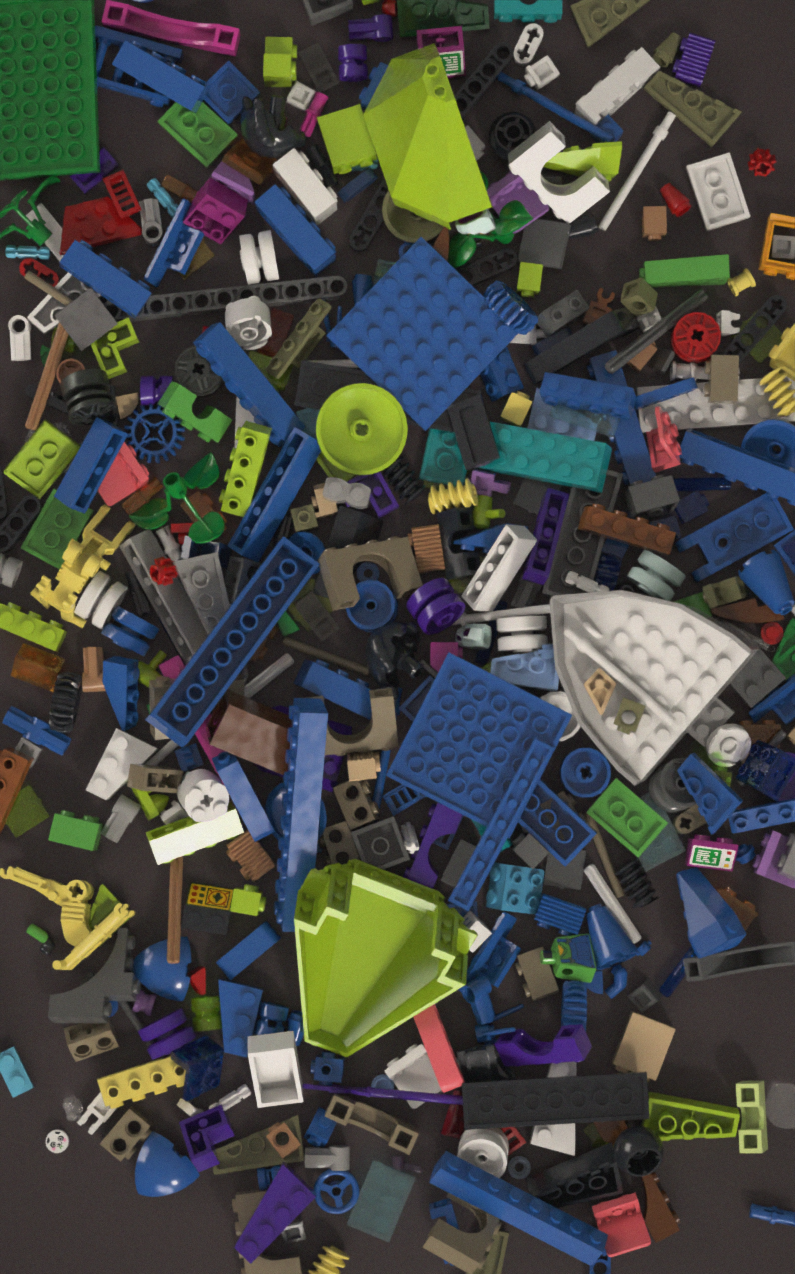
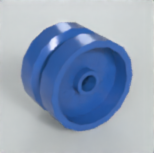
(385, 608)
(128, 634)
(597, 767)

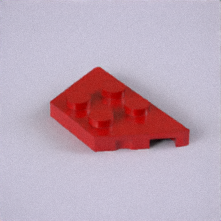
(96, 224)

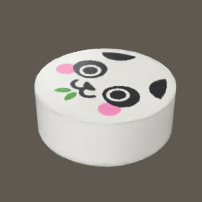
(57, 1141)

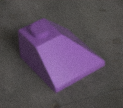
(235, 181)

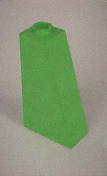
(686, 271)

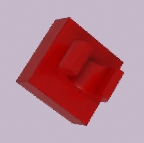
(182, 530)

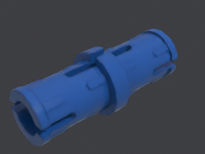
(772, 1214)

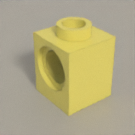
(516, 409)

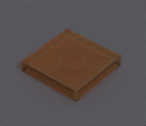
(249, 163)

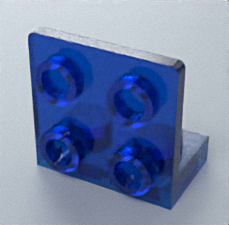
(767, 769)
(202, 1064)

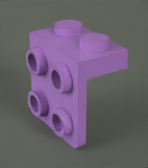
(513, 188)
(766, 862)

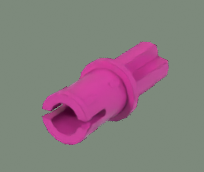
(314, 111)

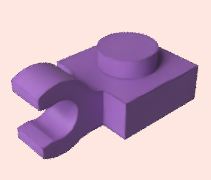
(486, 483)

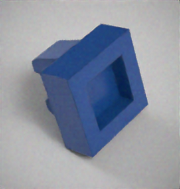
(189, 757)

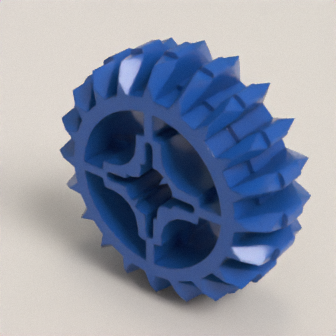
(510, 307)
(146, 440)
(574, 1003)

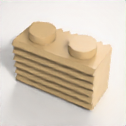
(363, 765)

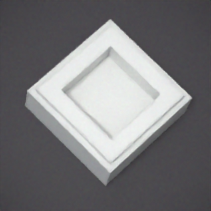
(300, 96)

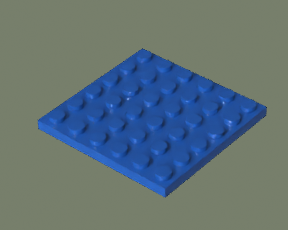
(422, 333)
(473, 739)

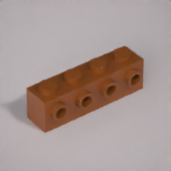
(626, 530)
(13, 771)

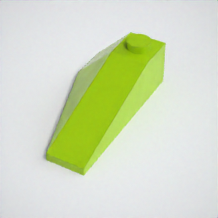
(602, 156)

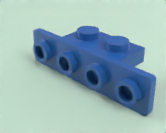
(175, 248)
(780, 701)
(762, 816)
(496, 953)

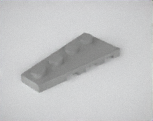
(205, 587)

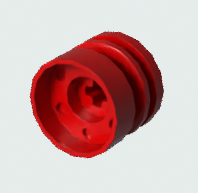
(692, 350)

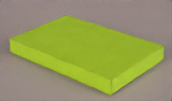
(42, 459)

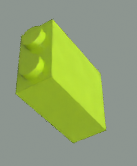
(347, 139)

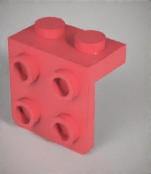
(663, 444)
(123, 476)
(623, 1224)

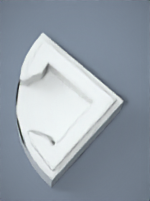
(189, 1108)

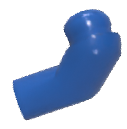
(620, 981)

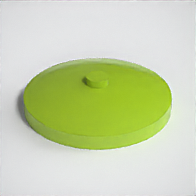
(361, 429)

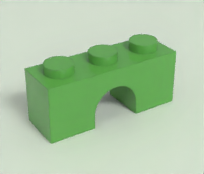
(178, 402)

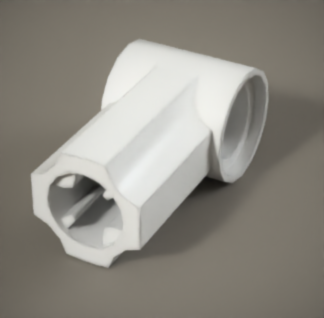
(20, 341)

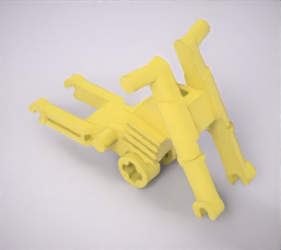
(80, 565)
(74, 913)

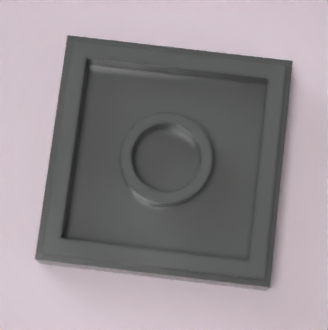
(544, 243)

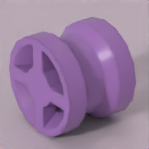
(144, 1002)

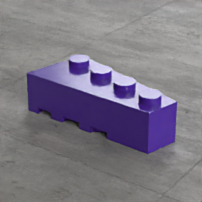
(277, 1209)

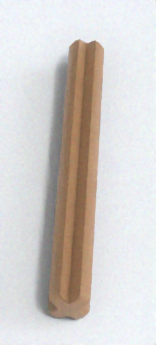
(47, 378)
(174, 913)

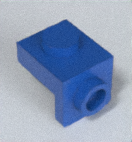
(320, 1129)

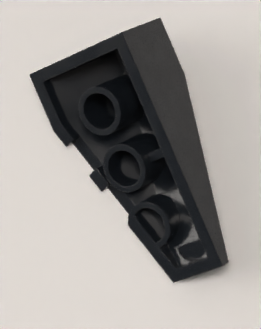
(348, 529)

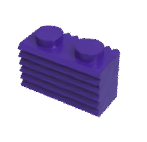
(694, 59)

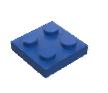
(227, 90)

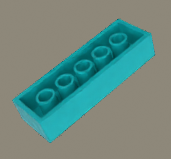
(550, 457)

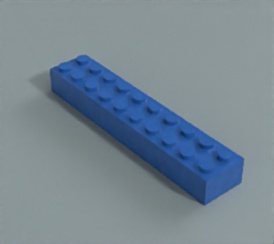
(232, 642)
(301, 804)
(533, 819)

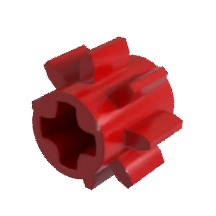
(761, 162)
(163, 571)

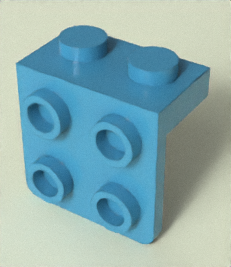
(514, 888)

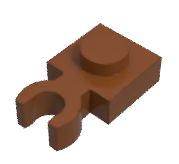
(598, 309)

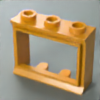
(773, 267)

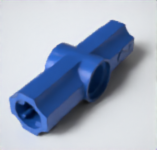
(36, 730)

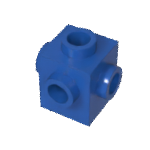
(334, 1062)

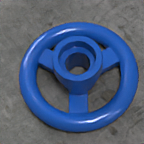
(319, 1185)

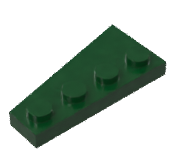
(433, 14)

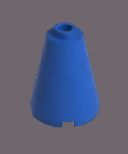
(768, 580)
(608, 938)

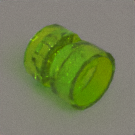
(206, 1013)

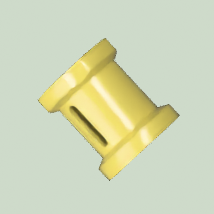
(741, 282)

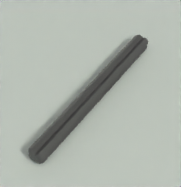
(655, 331)

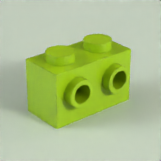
(248, 900)

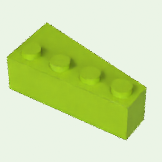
(689, 1119)

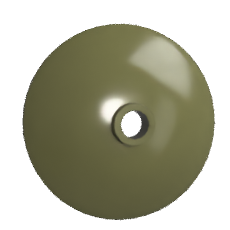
(406, 225)

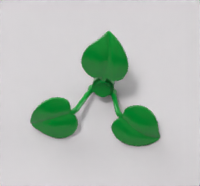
(511, 218)
(36, 229)
(201, 475)

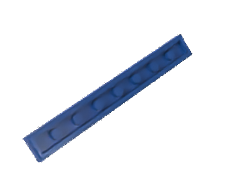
(501, 823)

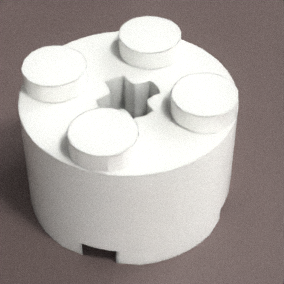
(248, 322)
(203, 795)

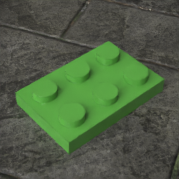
(200, 132)
(54, 530)
(627, 817)

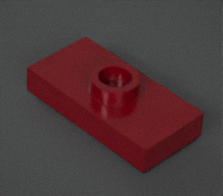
(454, 1120)

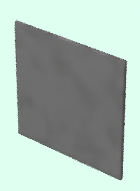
(86, 319)

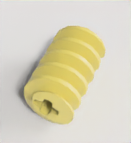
(779, 392)
(452, 496)
(330, 1261)

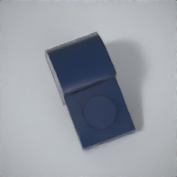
(192, 549)

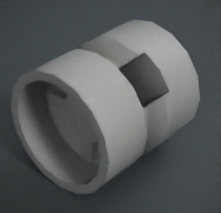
(9, 570)

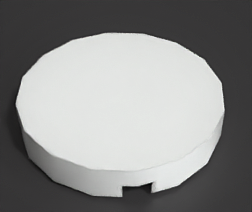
(728, 745)

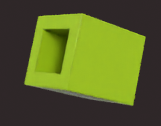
(529, 279)

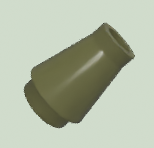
(666, 51)

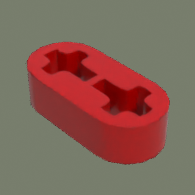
(42, 269)

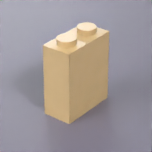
(643, 1045)

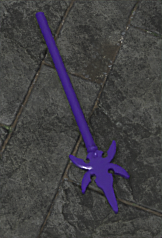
(388, 1093)

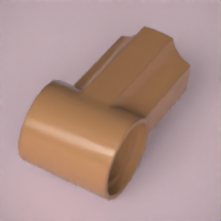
(93, 669)

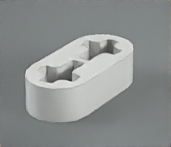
(532, 47)

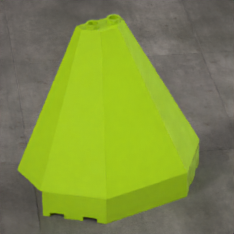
(424, 140)
(372, 953)

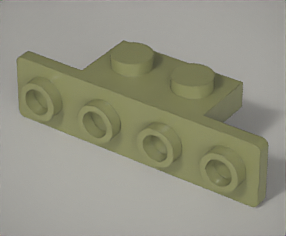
(301, 341)

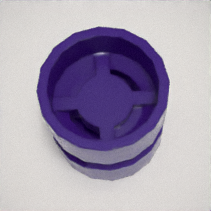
(353, 66)
(153, 389)

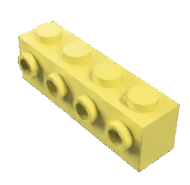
(140, 1080)

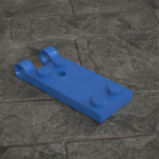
(744, 531)

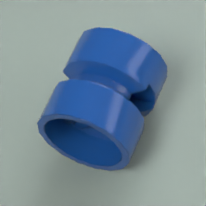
(273, 1012)

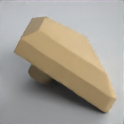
(600, 689)

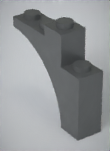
(740, 960)
(112, 983)

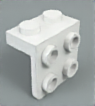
(413, 1073)

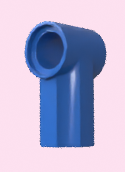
(477, 994)

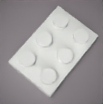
(718, 191)

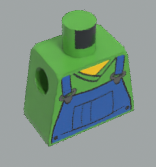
(571, 958)

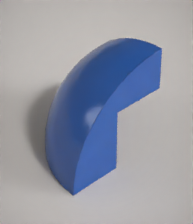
(159, 975)
(161, 1168)

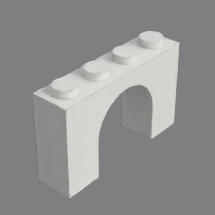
(565, 200)

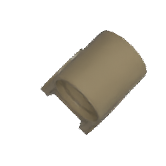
(694, 818)

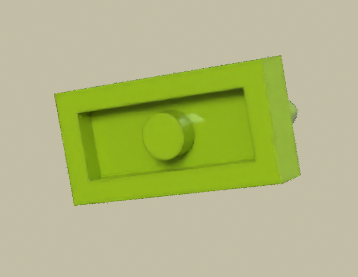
(152, 804)

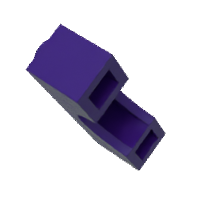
(442, 822)
(521, 1049)

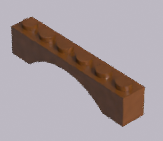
(657, 1216)

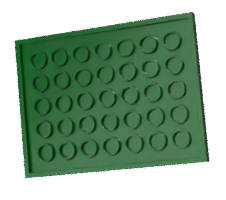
(48, 89)

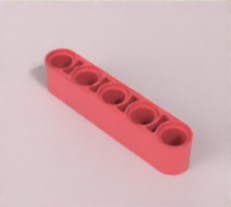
(439, 1049)

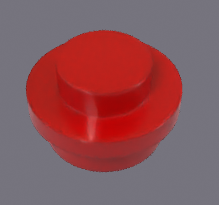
(771, 633)

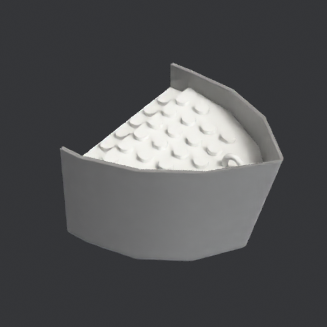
(667, 651)

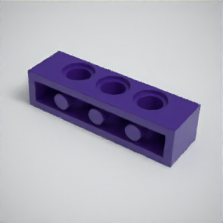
(547, 534)

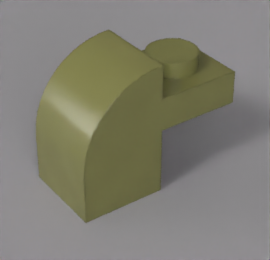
(724, 592)

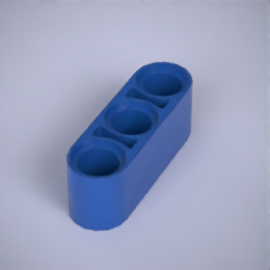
(248, 950)

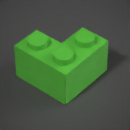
(76, 831)

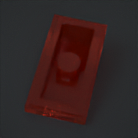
(280, 327)

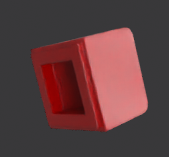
(198, 980)

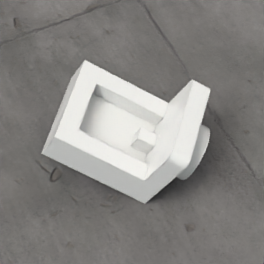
(541, 73)

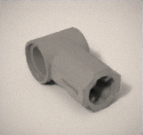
(151, 220)
(123, 814)
(335, 1157)

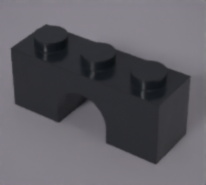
(452, 526)

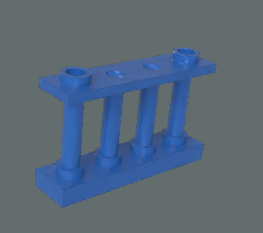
(106, 37)

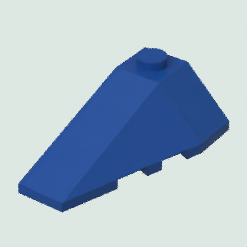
(709, 918)

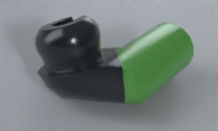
(42, 936)

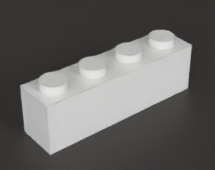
(499, 568)

